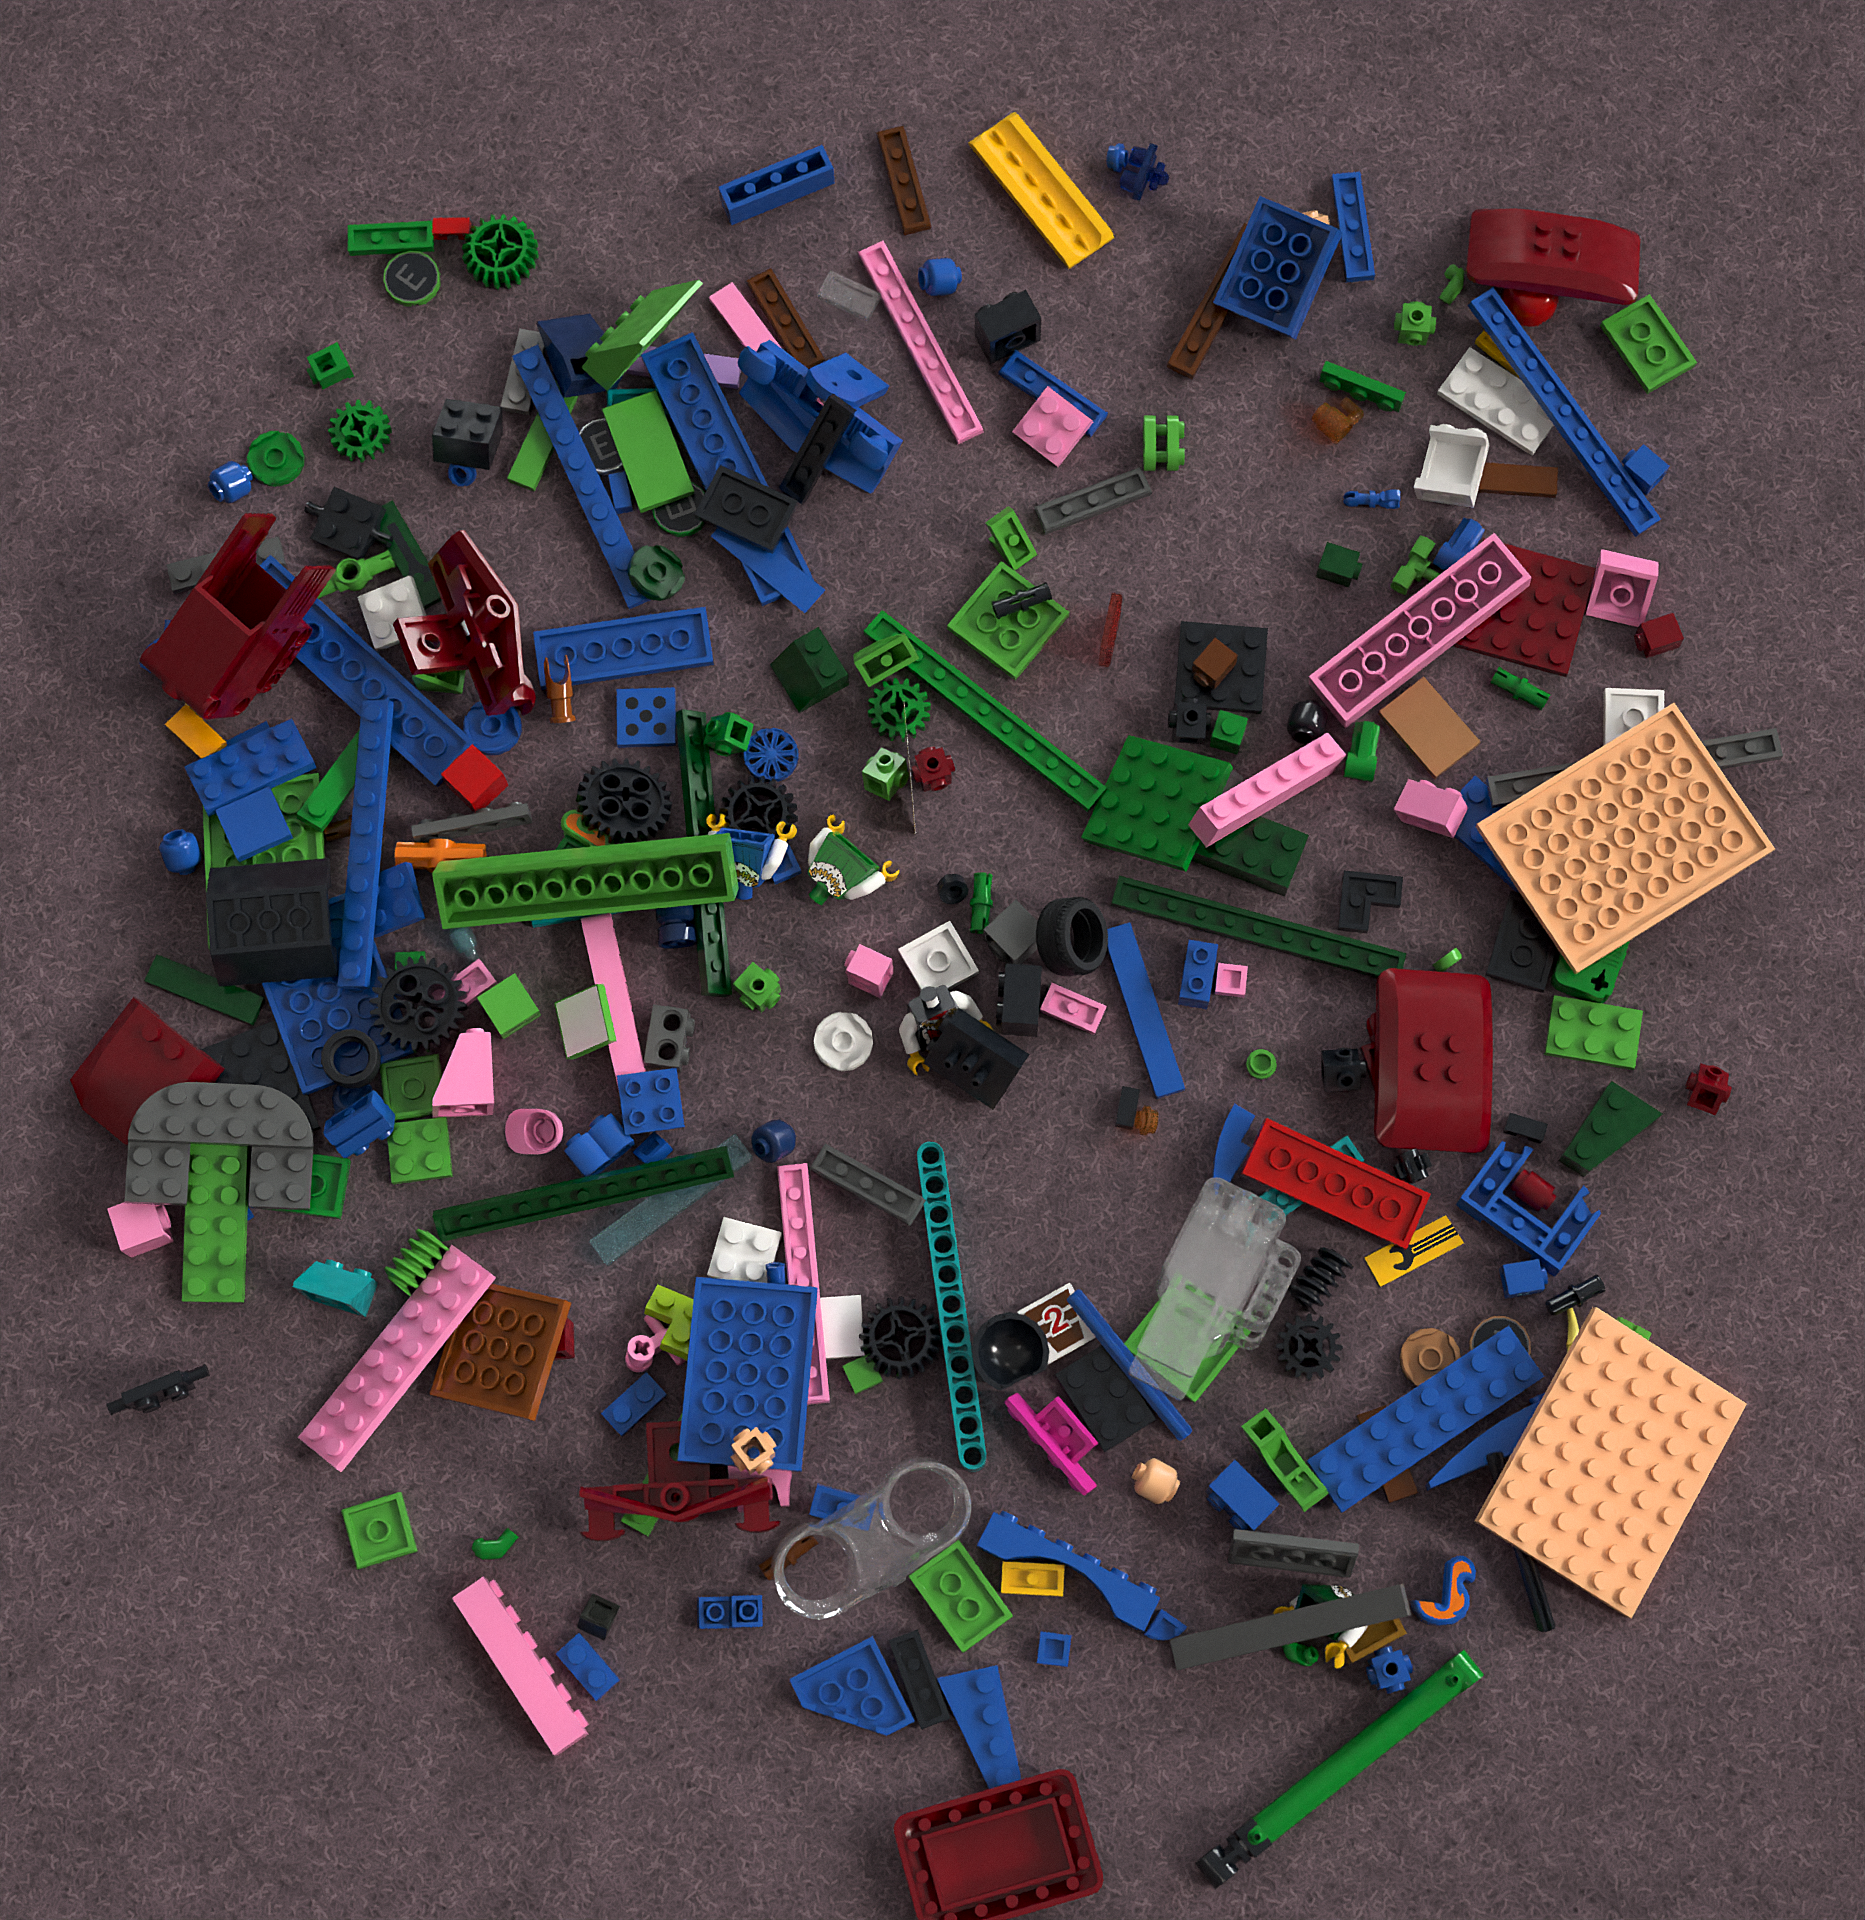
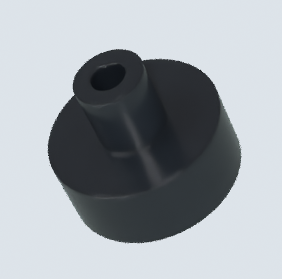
(952, 888)

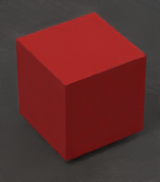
(474, 779)

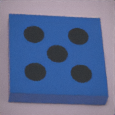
(646, 717)

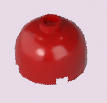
(1530, 307)

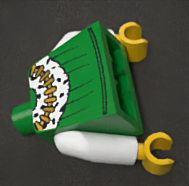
(842, 867)

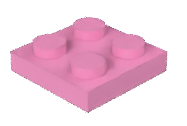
(1052, 426)

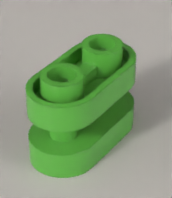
(1173, 431)

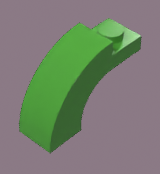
(1283, 1460)

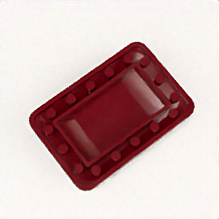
(1554, 255)
(1433, 1061)
(1000, 1851)

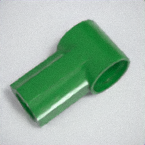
(1361, 758)

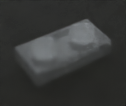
(849, 296)

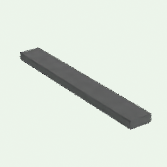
(1290, 1627)

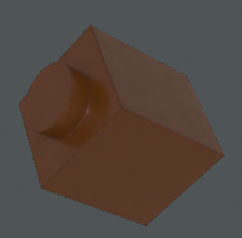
(1213, 664)

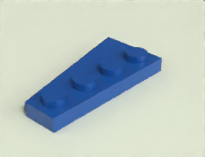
(983, 1718)

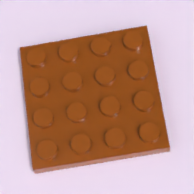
(502, 1352)

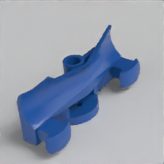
(787, 397)

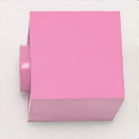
(140, 1227)

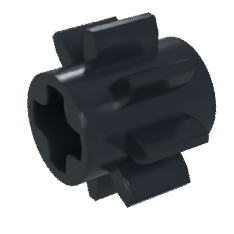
(1412, 1166)

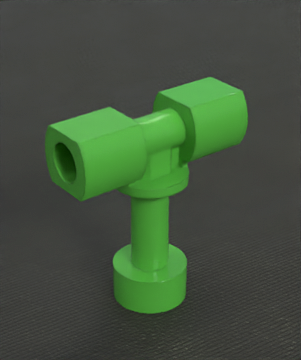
(1416, 567)

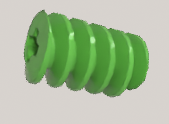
(415, 1260)

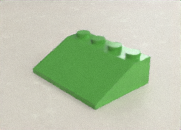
(636, 332)

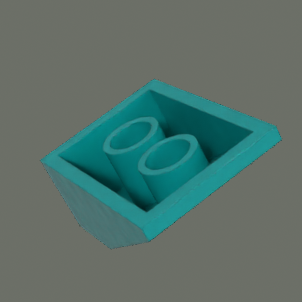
(337, 1287)

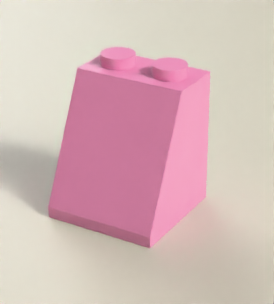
(468, 1078)

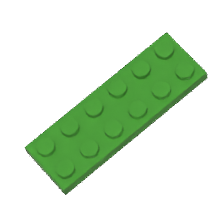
(216, 1224)

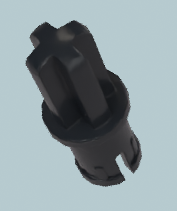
(1575, 1295)

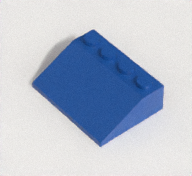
(1278, 267)

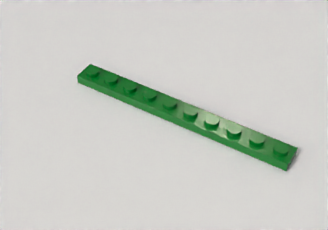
(993, 717)

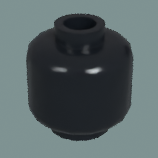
(1307, 721)

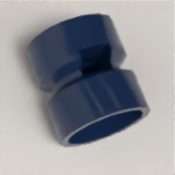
(675, 927)

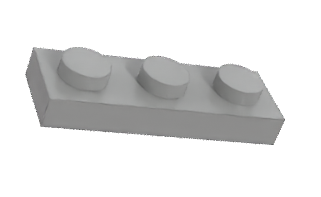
(516, 396)

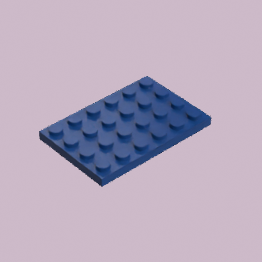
(316, 1009)
(747, 1370)

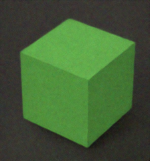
(509, 1006)

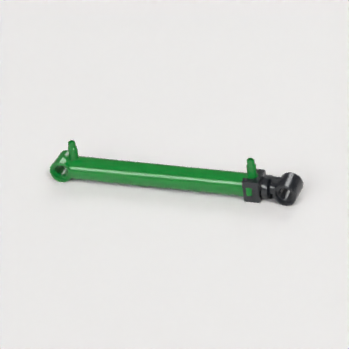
(1340, 1768)

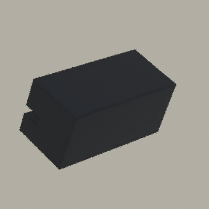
(1127, 1108)
(1525, 1126)

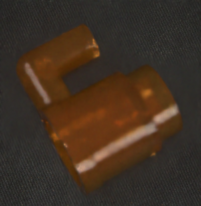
(1334, 422)

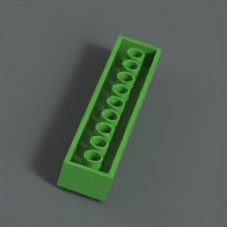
(586, 881)

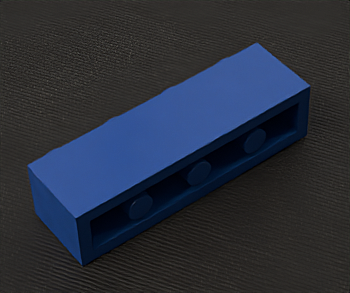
(776, 184)

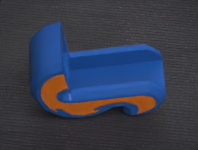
(1454, 1595)

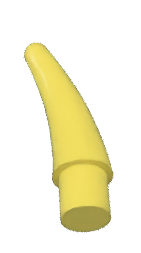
(1573, 1328)

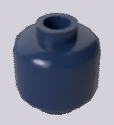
(773, 1141)

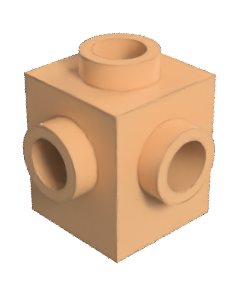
(753, 1439)

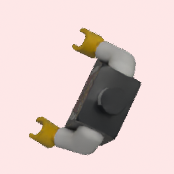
(926, 1015)

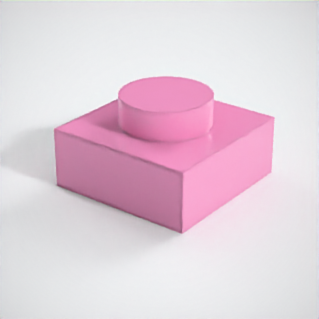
(1231, 980)

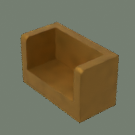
(1374, 1638)

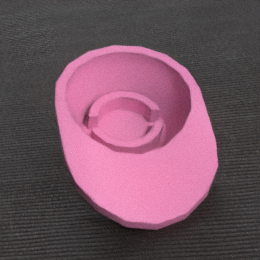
(533, 1131)

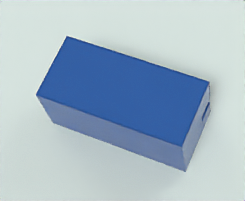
(620, 492)

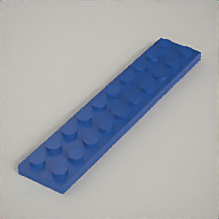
(710, 431)
(360, 673)

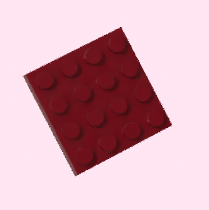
(1541, 621)

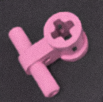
(647, 1345)

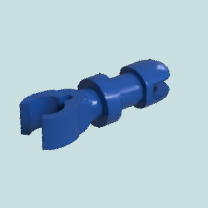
(1388, 499)

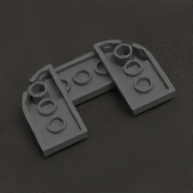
(220, 1115)

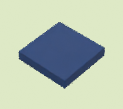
(254, 824)

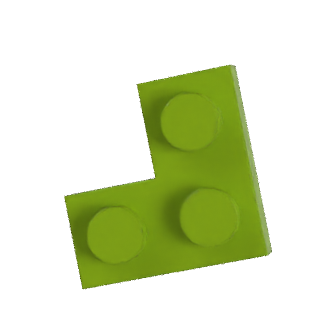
(674, 1310)

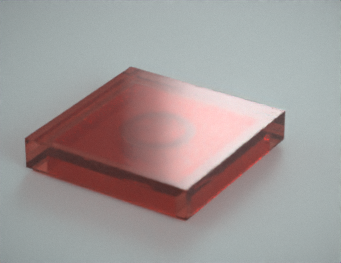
(1110, 630)

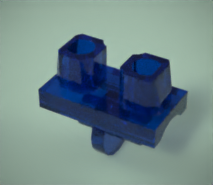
(1145, 161)

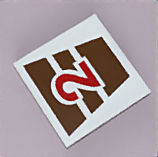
(1059, 1322)

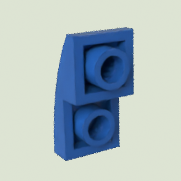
(729, 1612)

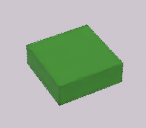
(862, 1374)

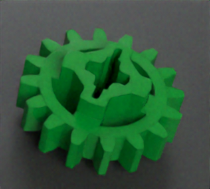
(371, 423)
(887, 711)

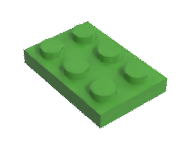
(1648, 344)
(1593, 1032)
(960, 1596)

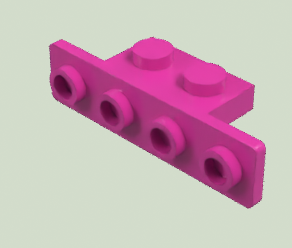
(1059, 1435)

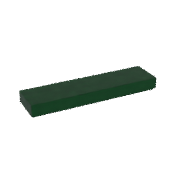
(204, 990)

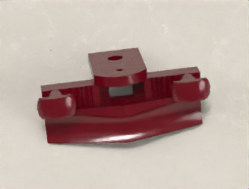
(476, 632)
(674, 1479)

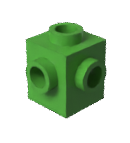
(1414, 323)
(885, 773)
(756, 978)

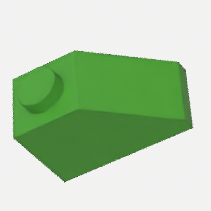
(884, 658)

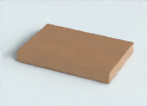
(1429, 728)

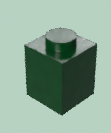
(1339, 565)

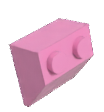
(1622, 588)

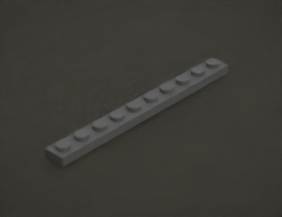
(1726, 752)

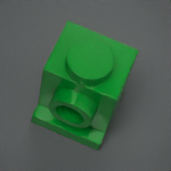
(332, 358)

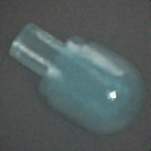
(464, 941)

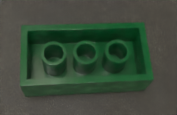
(1257, 853)

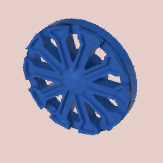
(771, 754)

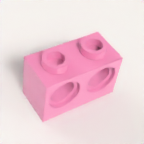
(869, 970)

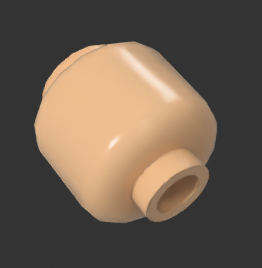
(1155, 1481)

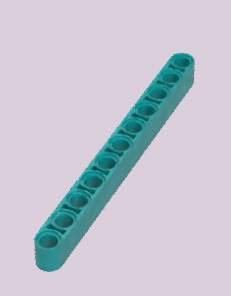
(947, 1291)

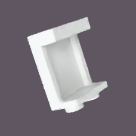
(1452, 466)

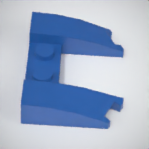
(1486, 1202)

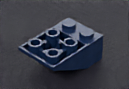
(566, 345)

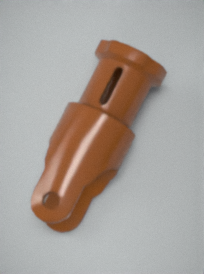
(560, 694)

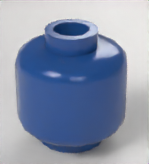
(939, 276)
(230, 482)
(180, 852)

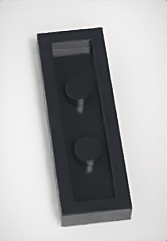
(919, 1679)

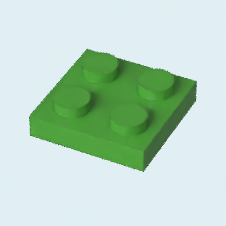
(419, 1151)

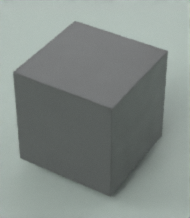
(1012, 934)

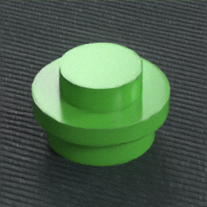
(1261, 1064)

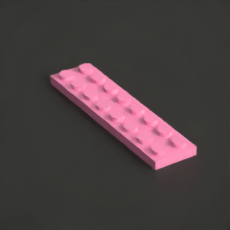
(396, 1358)

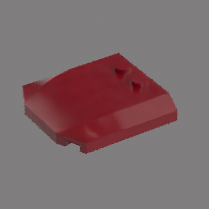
(133, 1063)

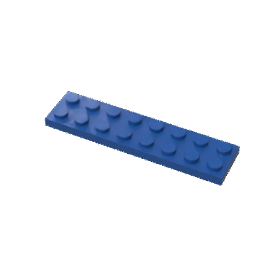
(1425, 1419)

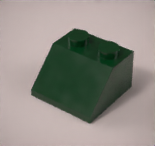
(810, 670)

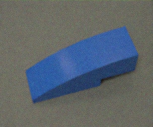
(1230, 1150)

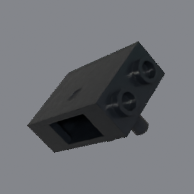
(974, 1058)

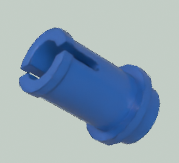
(775, 1273)

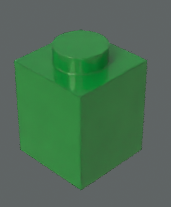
(1228, 732)

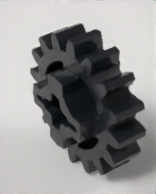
(1319, 1357)

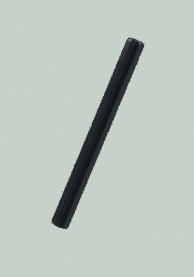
(1527, 1565)

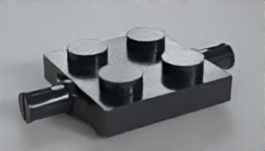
(348, 524)
(151, 1394)

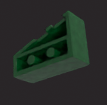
(1607, 1128)

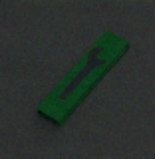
(408, 555)

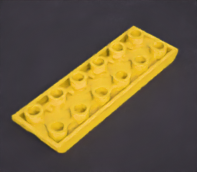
(1042, 190)

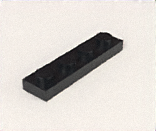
(817, 448)

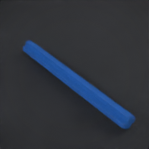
(1124, 1359)

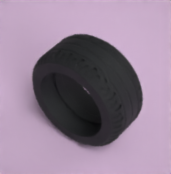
(1054, 936)

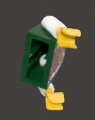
(1317, 1594)

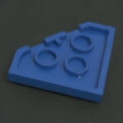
(855, 1690)

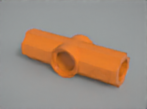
(430, 854)

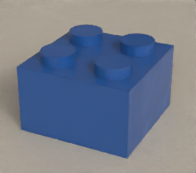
(1240, 1498)

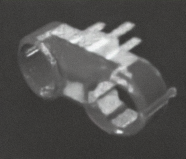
(874, 1543)

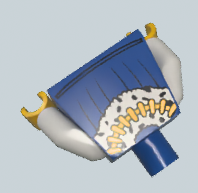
(755, 853)

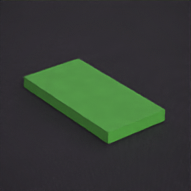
(648, 451)

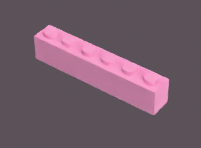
(1266, 789)
(520, 1665)

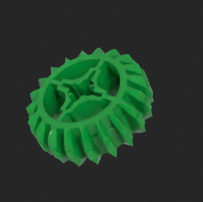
(479, 246)

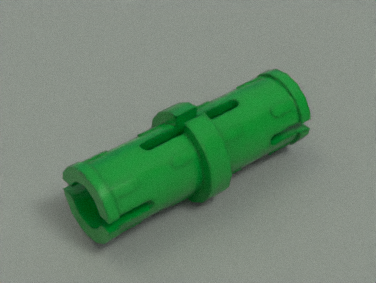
(1520, 688)
(981, 902)

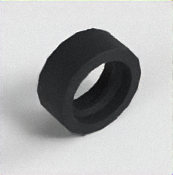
(341, 1038)

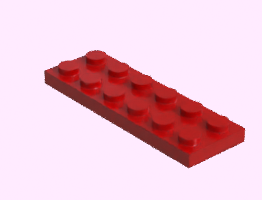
(1335, 1183)

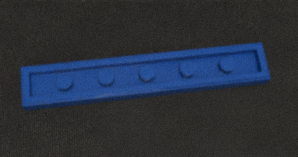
(1143, 1011)

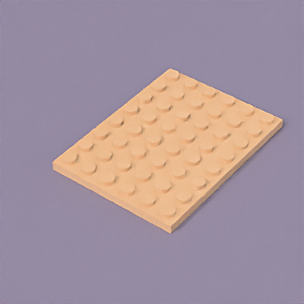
(1624, 838)
(1611, 1462)

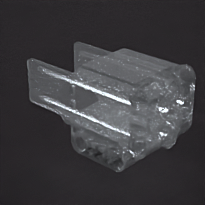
(1206, 1282)

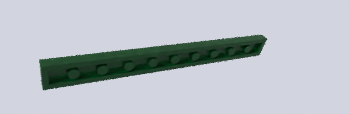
(698, 805)
(1255, 928)
(583, 1193)

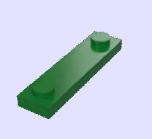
(332, 789)

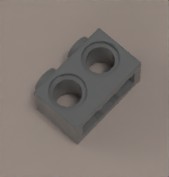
(660, 1038)

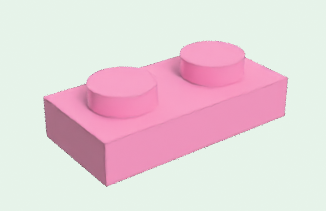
(475, 980)
(1073, 1008)

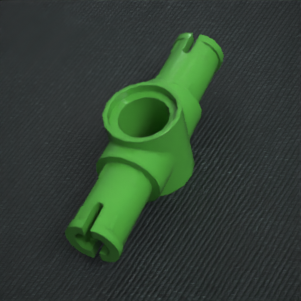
(365, 568)

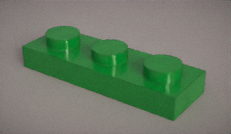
(390, 238)
(1361, 387)

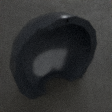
(1009, 1350)

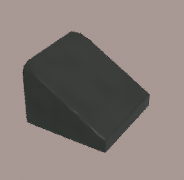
(598, 1616)

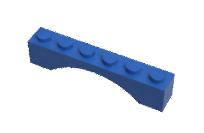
(1126, 1600)

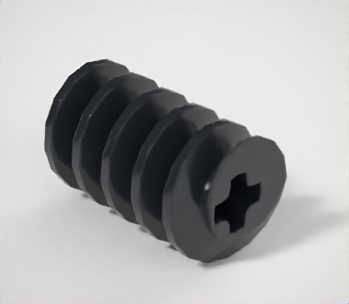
(1319, 1278)

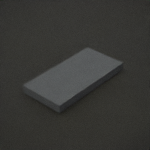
(1293, 1553)

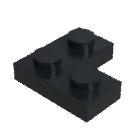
(1360, 892)

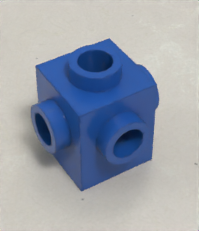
(1377, 1669)

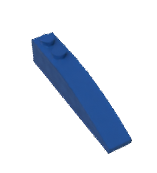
(1500, 1437)

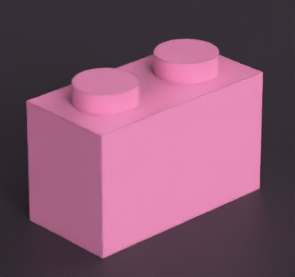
(1431, 807)

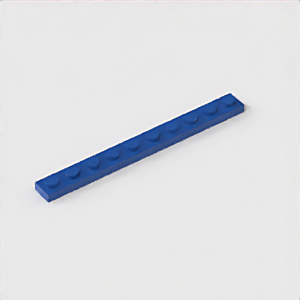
(1564, 412)
(579, 468)
(365, 844)

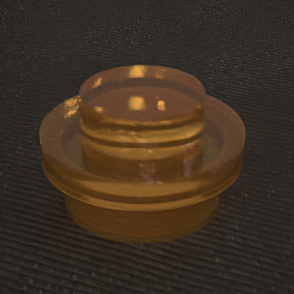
(1146, 1120)

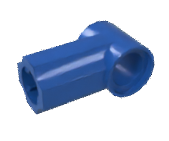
(1462, 542)

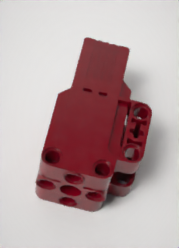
(235, 627)

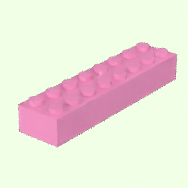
(1419, 630)

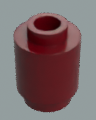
(1533, 1190)

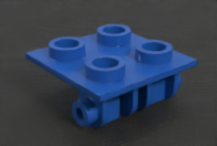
(650, 1101)

